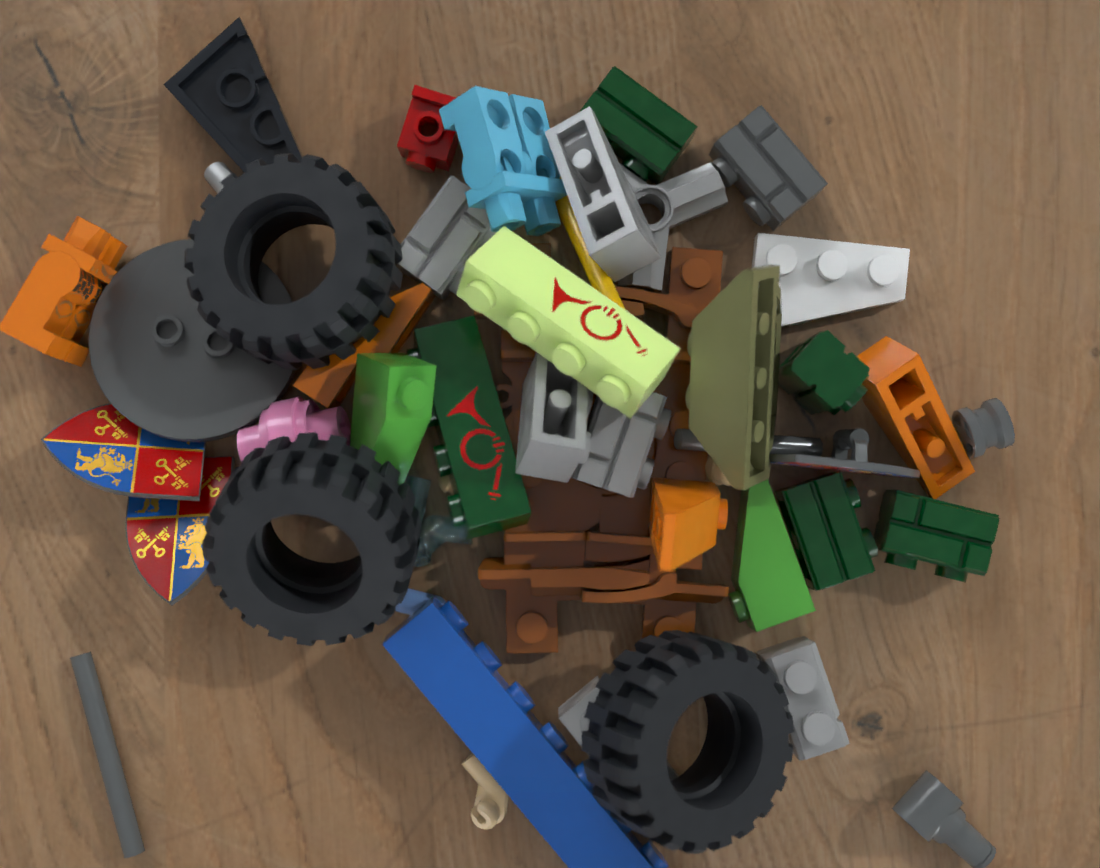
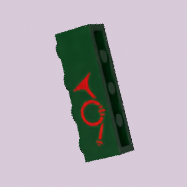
(471, 431)

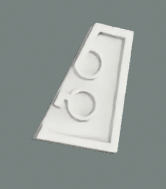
(832, 276)

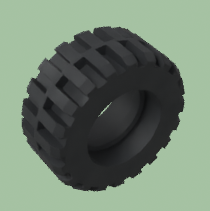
(244, 224)
(299, 594)
(739, 758)

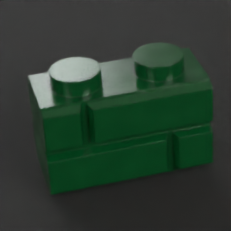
(640, 126)
(823, 375)
(827, 530)
(936, 533)

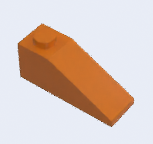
(913, 416)
(684, 519)

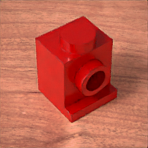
(422, 151)

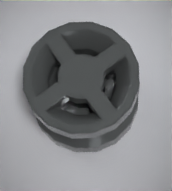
(984, 427)

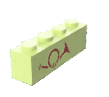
(566, 321)

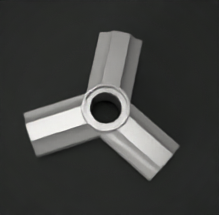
(679, 202)

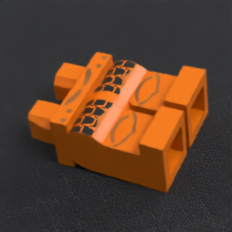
(63, 291)

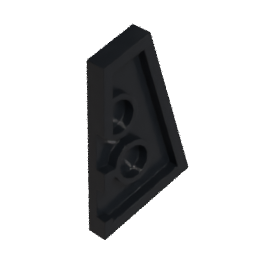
(234, 99)

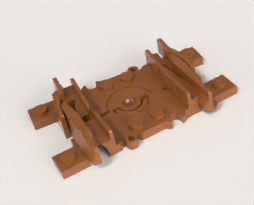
(554, 551)

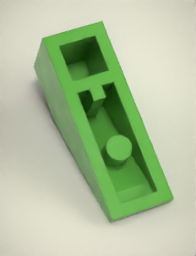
(392, 406)
(764, 565)

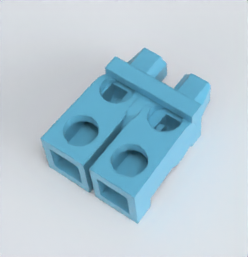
(506, 158)

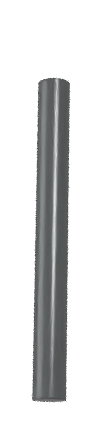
(107, 755)

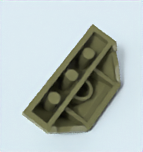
(737, 375)

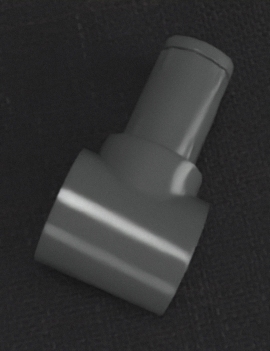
(938, 816)

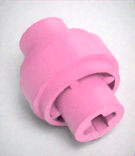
(289, 419)

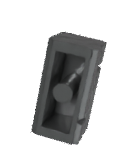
(766, 169)

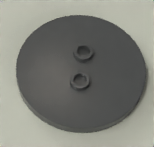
(167, 363)

